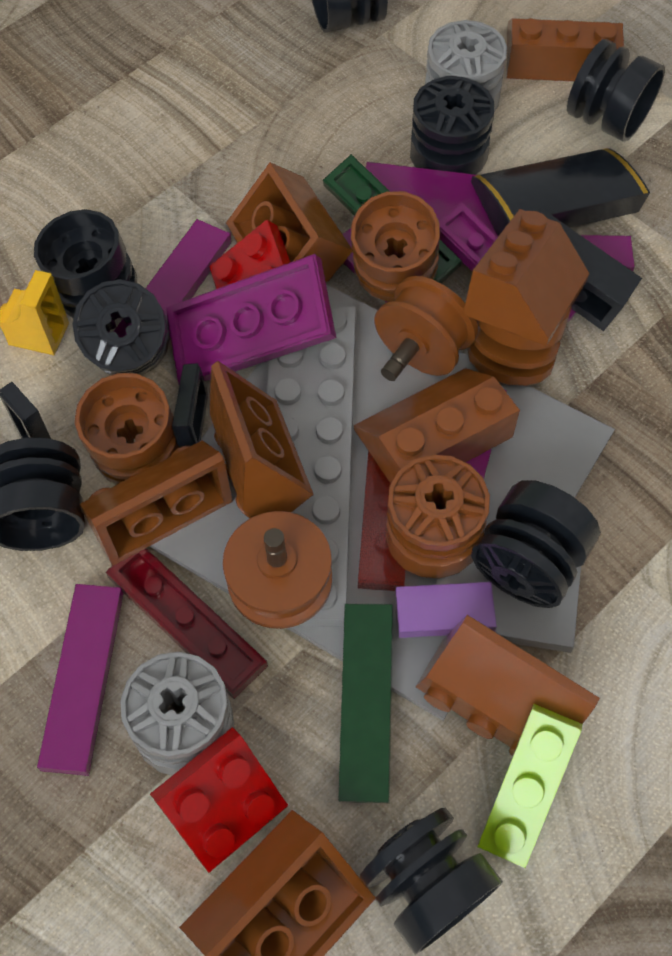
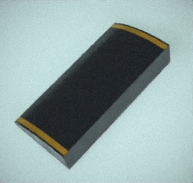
(569, 188)

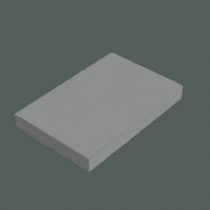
(525, 623)

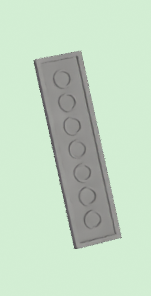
(317, 407)

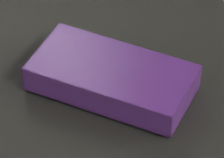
(439, 608)

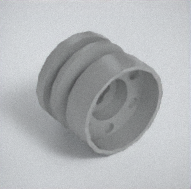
(470, 52)
(161, 735)

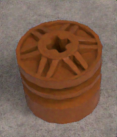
(392, 240)
(512, 357)
(115, 414)
(433, 539)

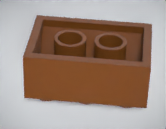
(554, 47)
(297, 212)
(527, 278)
(450, 418)
(255, 445)
(158, 501)
(497, 684)
(282, 899)

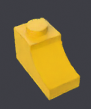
(35, 316)

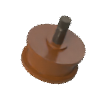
(424, 328)
(278, 569)

